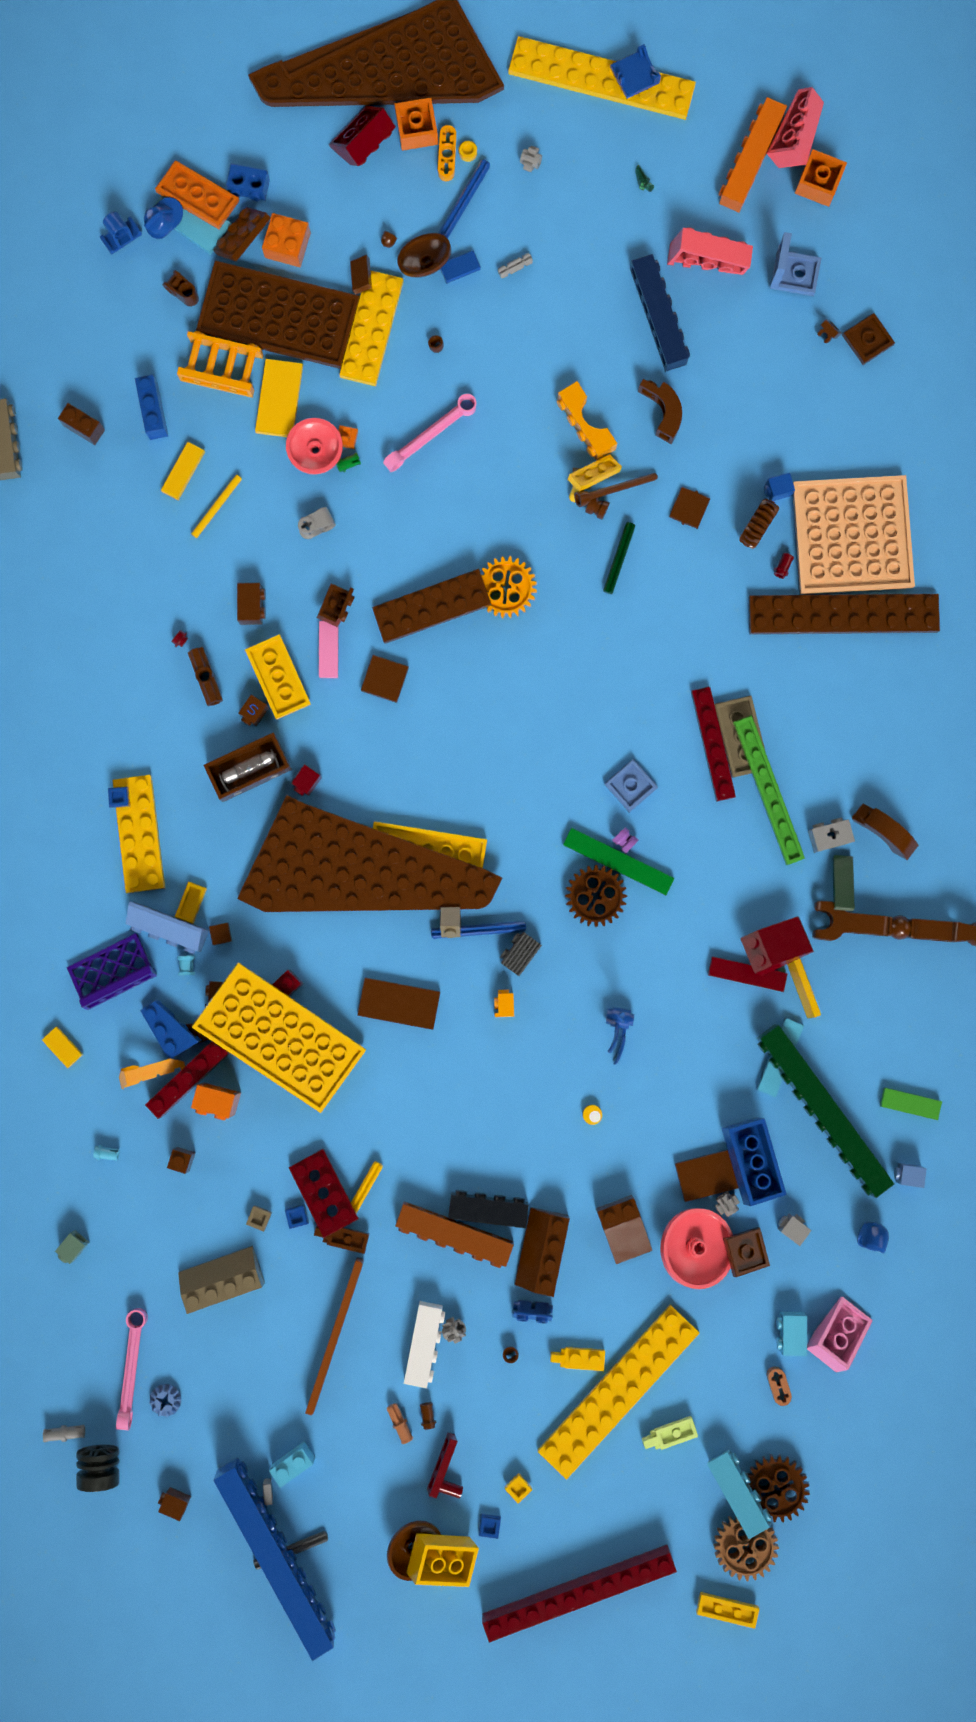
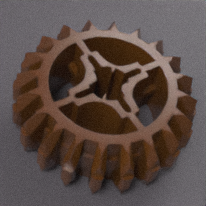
(759, 523)

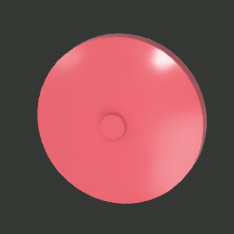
(695, 1248)

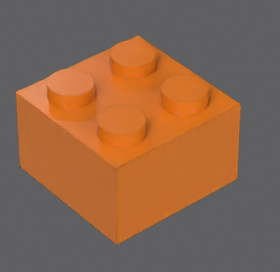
(416, 124)
(820, 177)
(286, 240)
(215, 1100)

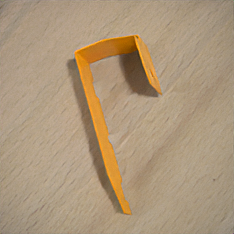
(134, 1074)

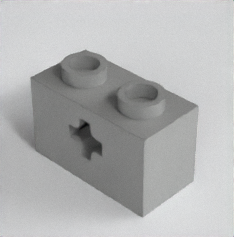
(842, 835)

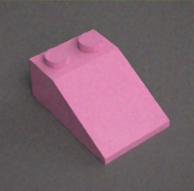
(839, 1335)

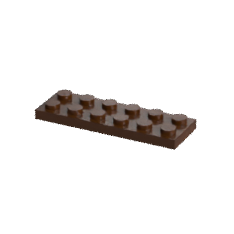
(431, 606)

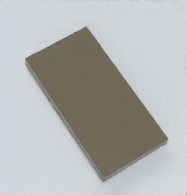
(727, 713)

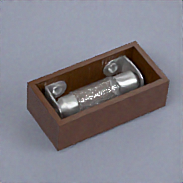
(247, 767)

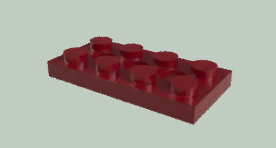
(310, 1190)

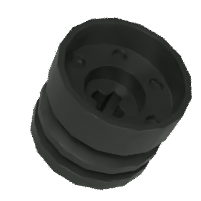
(97, 1468)

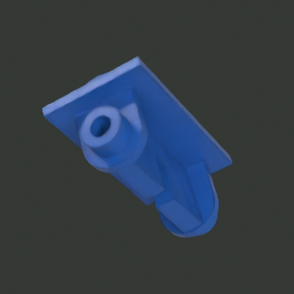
(540, 1313)

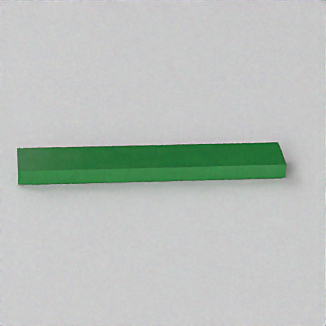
(618, 861)

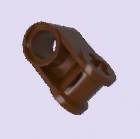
(179, 287)

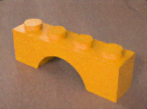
(598, 441)

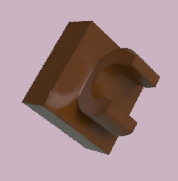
(830, 329)

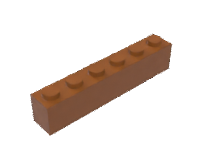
(454, 1234)

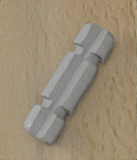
(515, 265)

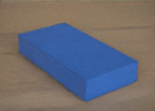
(460, 267)

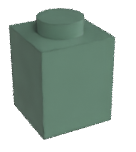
(71, 1247)

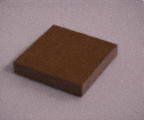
(868, 339)
(384, 679)
(746, 1252)

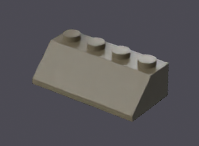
(220, 1279)

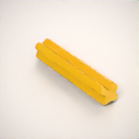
(366, 1185)

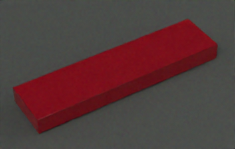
(744, 974)

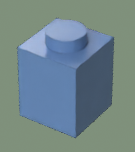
(910, 1175)

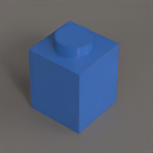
(779, 487)

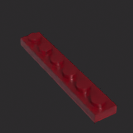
(713, 744)

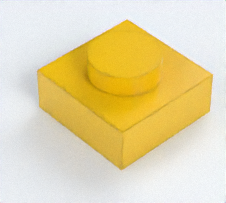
(518, 1488)

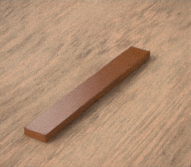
(334, 1336)

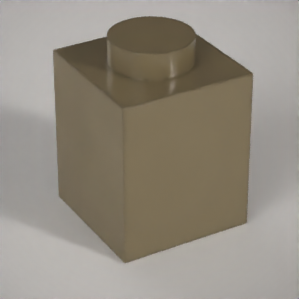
(450, 922)

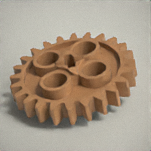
(761, 1554)

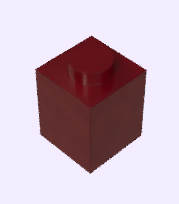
(306, 781)

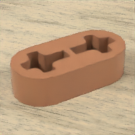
(783, 1384)

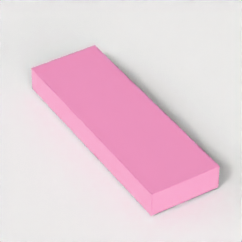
(328, 650)

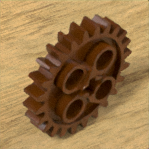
(580, 887)
(785, 1505)

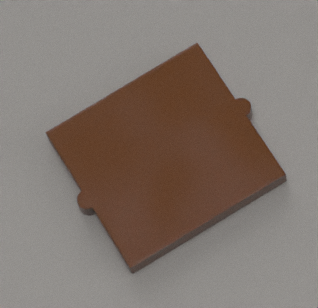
(689, 508)

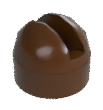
(388, 239)
(434, 344)
(509, 1350)

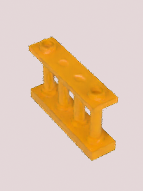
(222, 382)

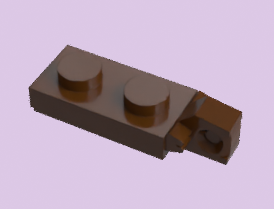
(346, 1239)

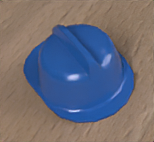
(163, 217)

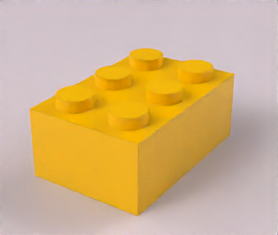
(442, 1560)

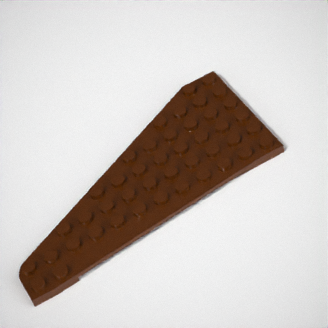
(398, 61)
(340, 865)

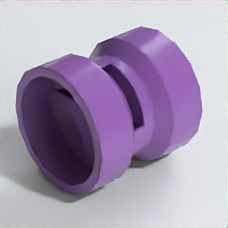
(625, 840)

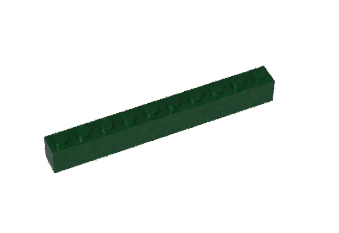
(825, 1111)

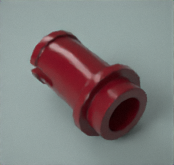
(783, 566)

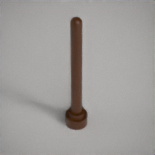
(583, 497)

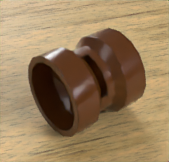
(597, 507)

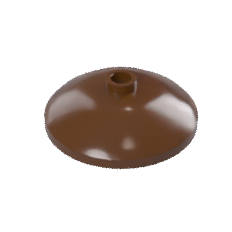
(424, 255)
(399, 1550)

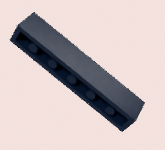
(659, 312)

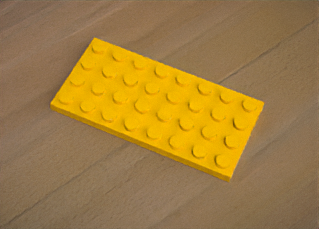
(278, 1037)

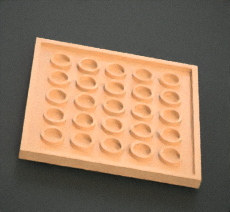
(853, 534)

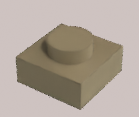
(259, 1218)

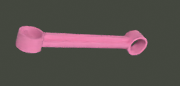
(397, 458)
(125, 1413)

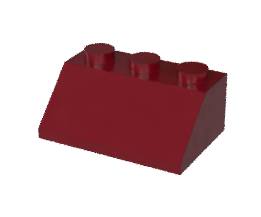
(363, 135)

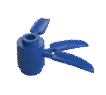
(619, 1019)

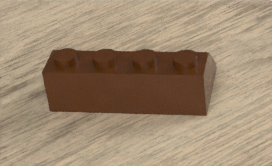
(542, 1251)

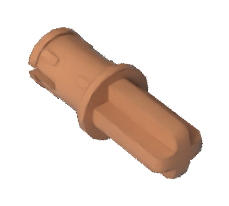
(399, 1423)

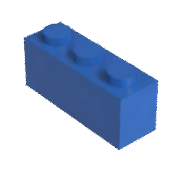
(151, 407)

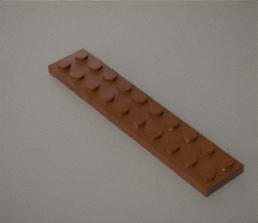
(844, 614)

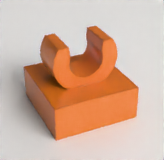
(348, 436)

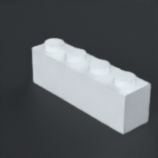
(423, 1344)

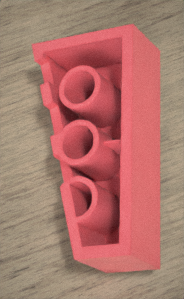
(797, 131)
(710, 252)

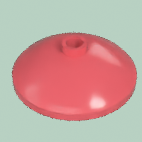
(314, 434)

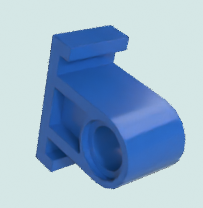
(119, 232)

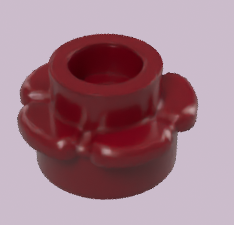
(180, 639)

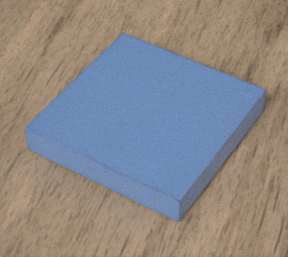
(631, 785)

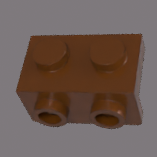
(335, 604)

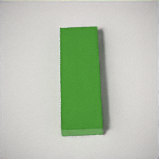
(910, 1103)

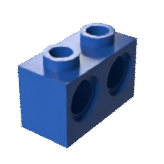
(249, 178)

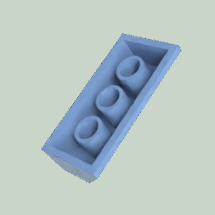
(166, 926)

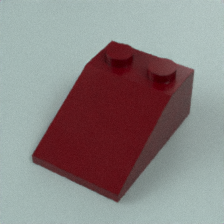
(776, 945)

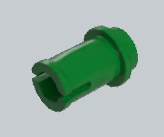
(348, 462)

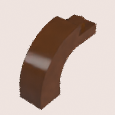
(670, 406)
(889, 830)

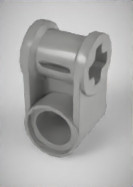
(318, 522)

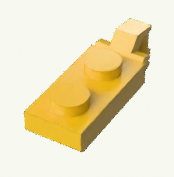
(579, 1358)

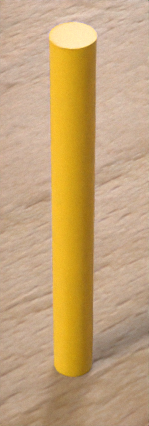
(216, 506)

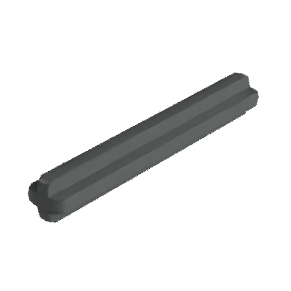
(303, 1545)

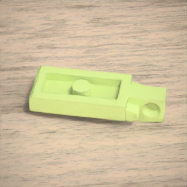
(671, 1434)

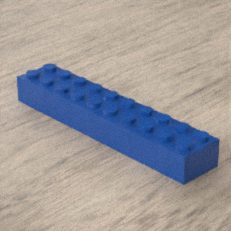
(274, 1558)

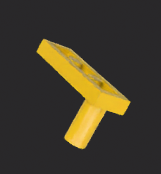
(593, 474)

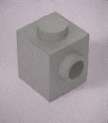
(794, 1228)

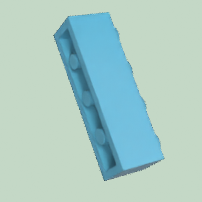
(739, 1493)

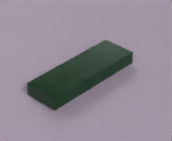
(843, 883)

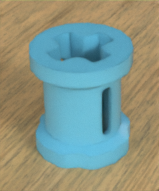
(186, 965)

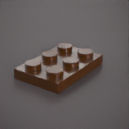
(241, 233)

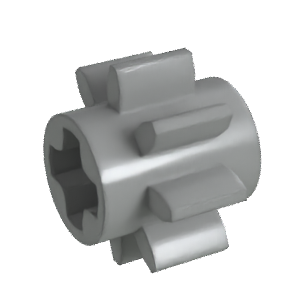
(531, 158)
(727, 1204)
(453, 1330)

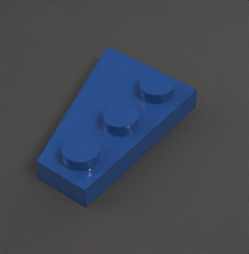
(169, 1032)

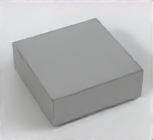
(267, 1491)

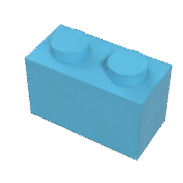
(792, 1333)
(292, 1464)

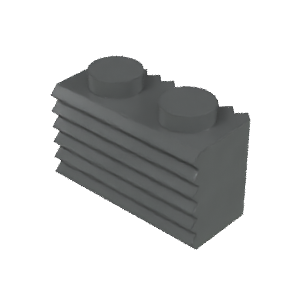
(520, 954)

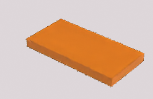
(197, 194)

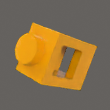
(504, 1004)

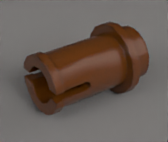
(427, 1416)

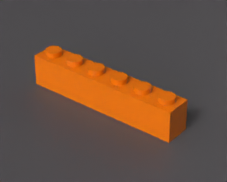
(753, 153)

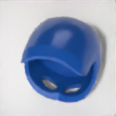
(873, 1237)

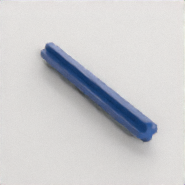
(464, 198)
(485, 929)

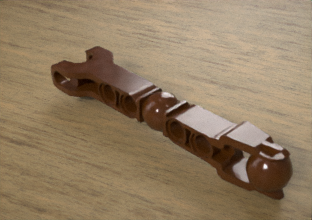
(898, 926)

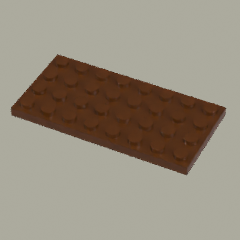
(278, 314)

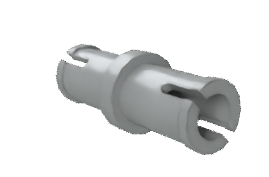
(63, 1433)

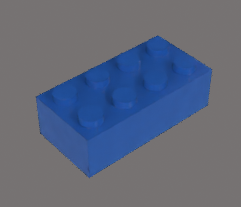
(754, 1161)

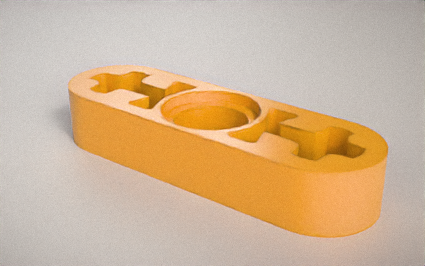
(447, 160)

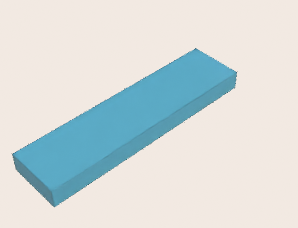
(771, 1079)

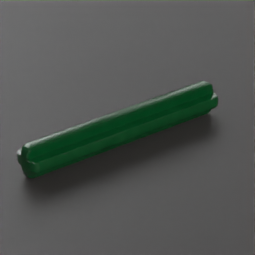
(619, 558)

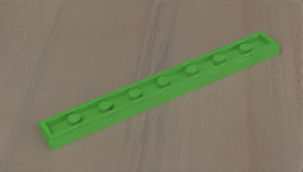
(768, 790)

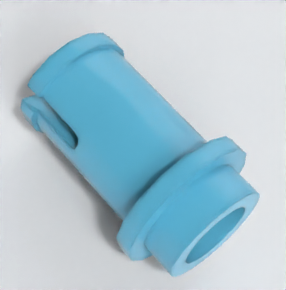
(106, 1153)

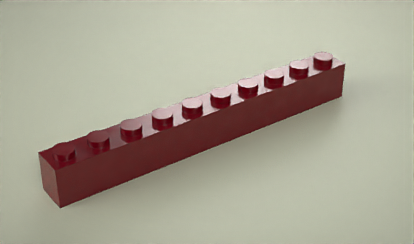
(205, 1062)
(578, 1593)

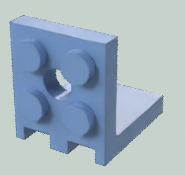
(787, 263)

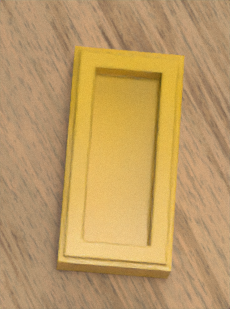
(190, 902)
(62, 1047)

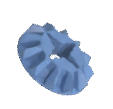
(174, 1398)

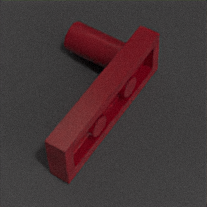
(437, 1482)

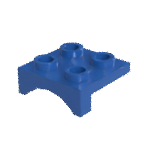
(635, 73)

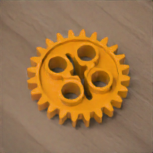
(523, 589)

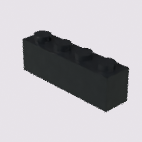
(488, 1209)

